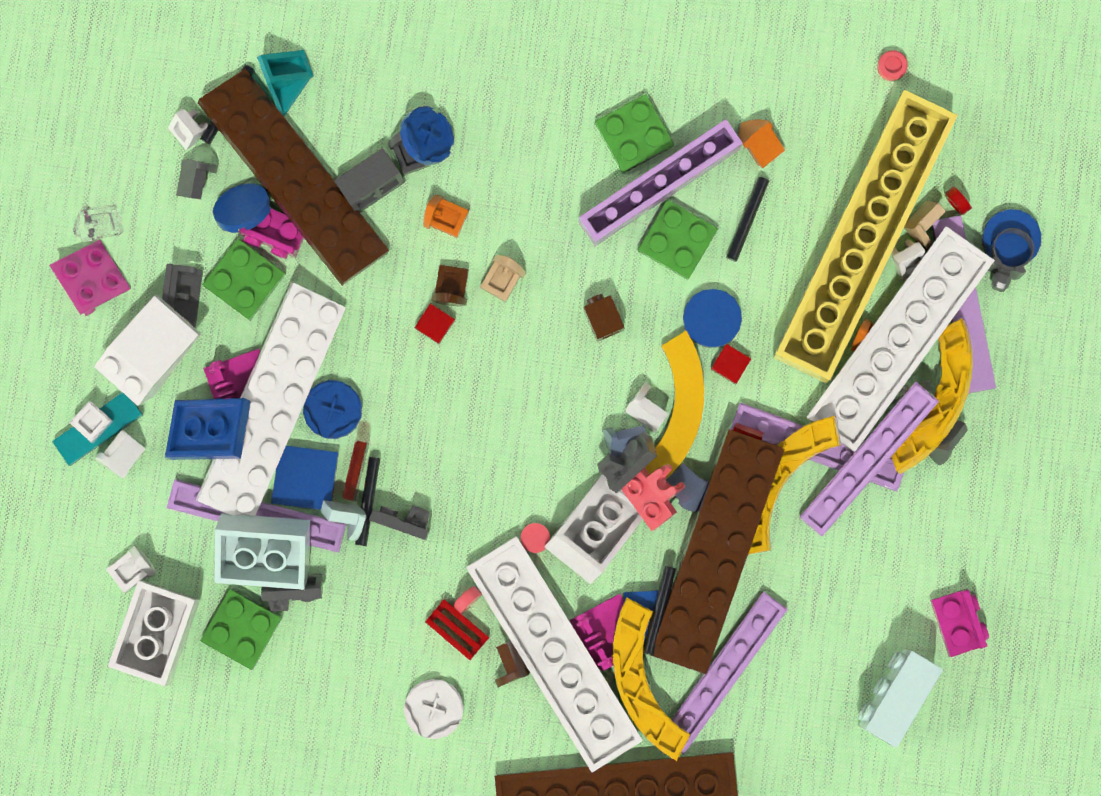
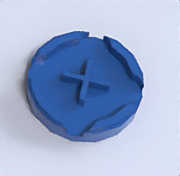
(426, 135)
(242, 207)
(1011, 247)
(712, 318)
(332, 409)

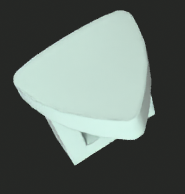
(345, 513)

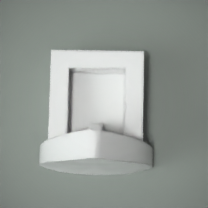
(645, 410)
(121, 454)
(131, 569)

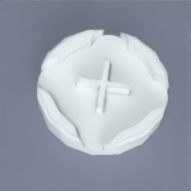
(433, 708)

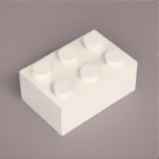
(153, 633)

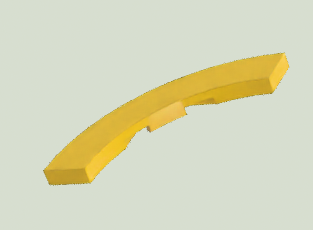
(951, 393)
(687, 403)
(798, 449)
(633, 683)

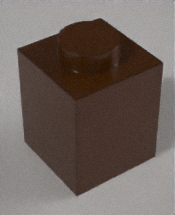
(603, 317)

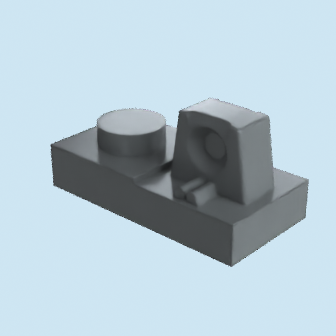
(629, 463)
(414, 524)
(279, 597)

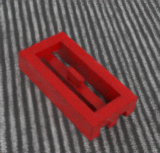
(437, 613)

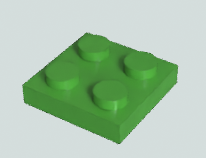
(634, 133)
(677, 240)
(244, 279)
(241, 629)

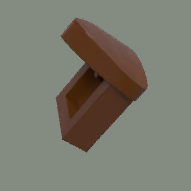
(451, 286)
(512, 663)

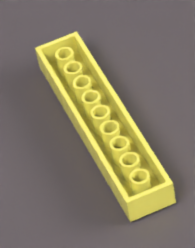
(865, 236)

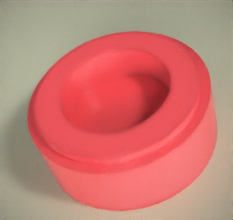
(892, 65)
(535, 537)
(467, 599)

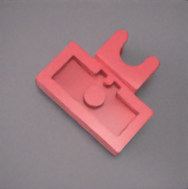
(652, 494)

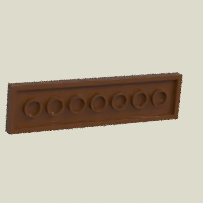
(293, 176)
(717, 551)
(657, 777)

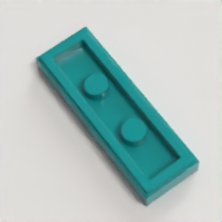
(75, 446)

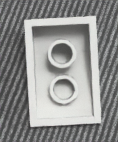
(147, 351)
(594, 531)

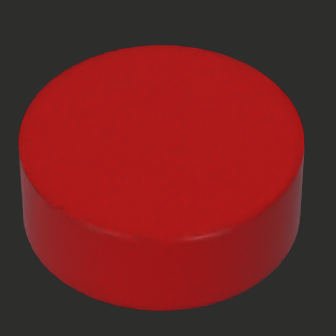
(957, 201)

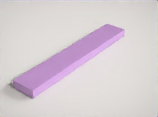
(970, 311)
(778, 429)
(869, 458)
(322, 532)
(728, 666)

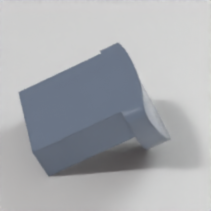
(618, 441)
(692, 495)

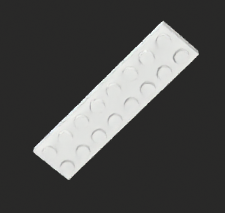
(902, 337)
(277, 396)
(554, 654)

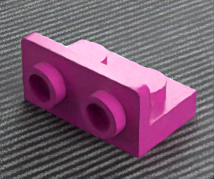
(275, 232)
(959, 622)

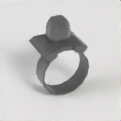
(1002, 273)

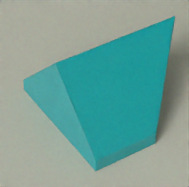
(285, 76)

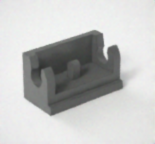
(369, 181)
(183, 290)

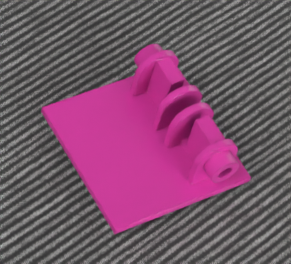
(90, 277)
(230, 377)
(597, 630)

